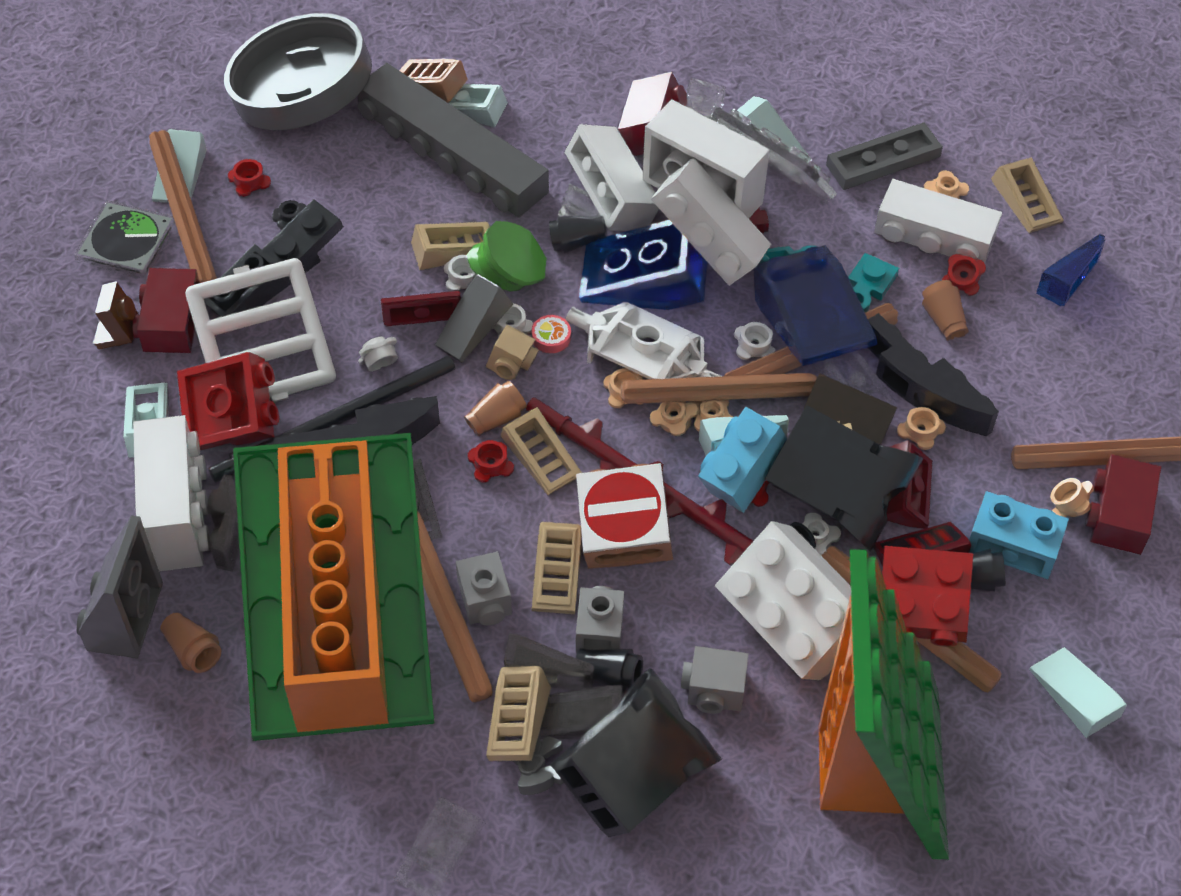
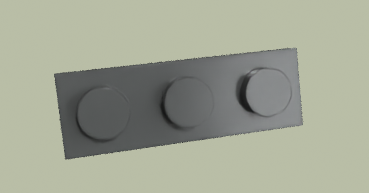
(884, 155)

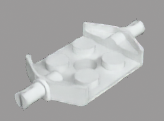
(619, 335)

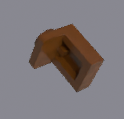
(115, 317)

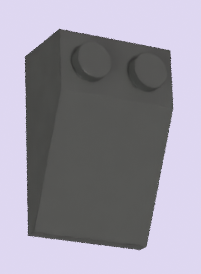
(122, 595)

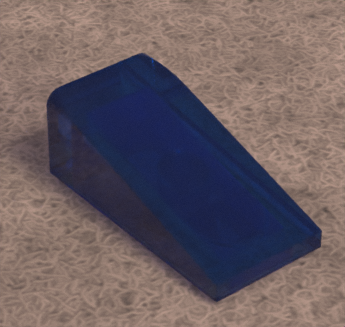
(1067, 274)

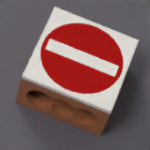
(624, 516)

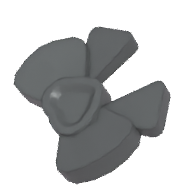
(535, 774)

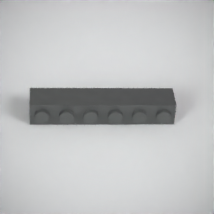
(453, 141)

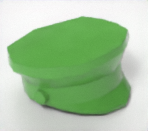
(508, 257)

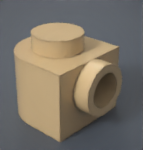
(511, 353)

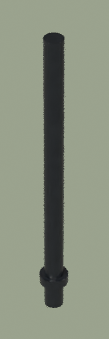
(347, 411)

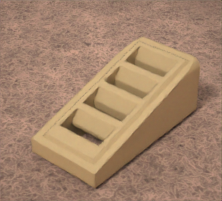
(1026, 170)
(428, 241)
(535, 421)
(557, 541)
(514, 686)

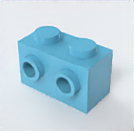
(742, 459)
(1021, 532)

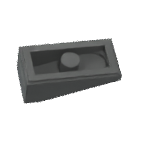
(473, 318)

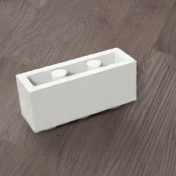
(611, 177)
(711, 221)
(936, 221)

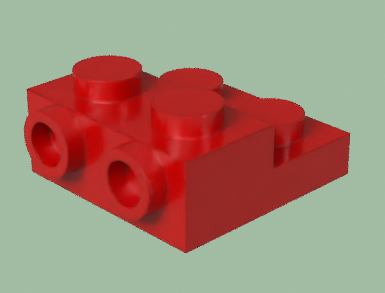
(229, 400)
(931, 591)

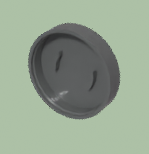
(298, 71)

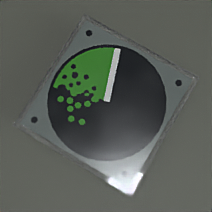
(125, 239)

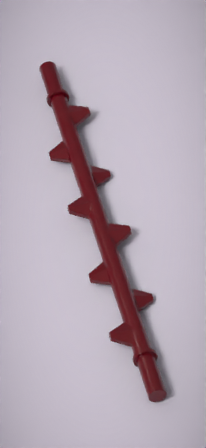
(709, 517)

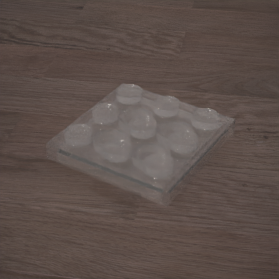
(788, 162)

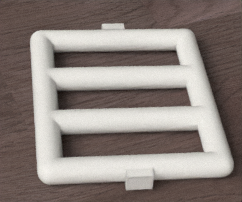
(302, 303)

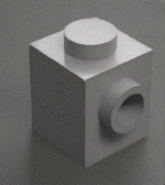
(484, 589)
(599, 618)
(715, 679)

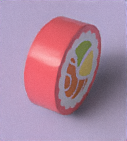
(551, 334)

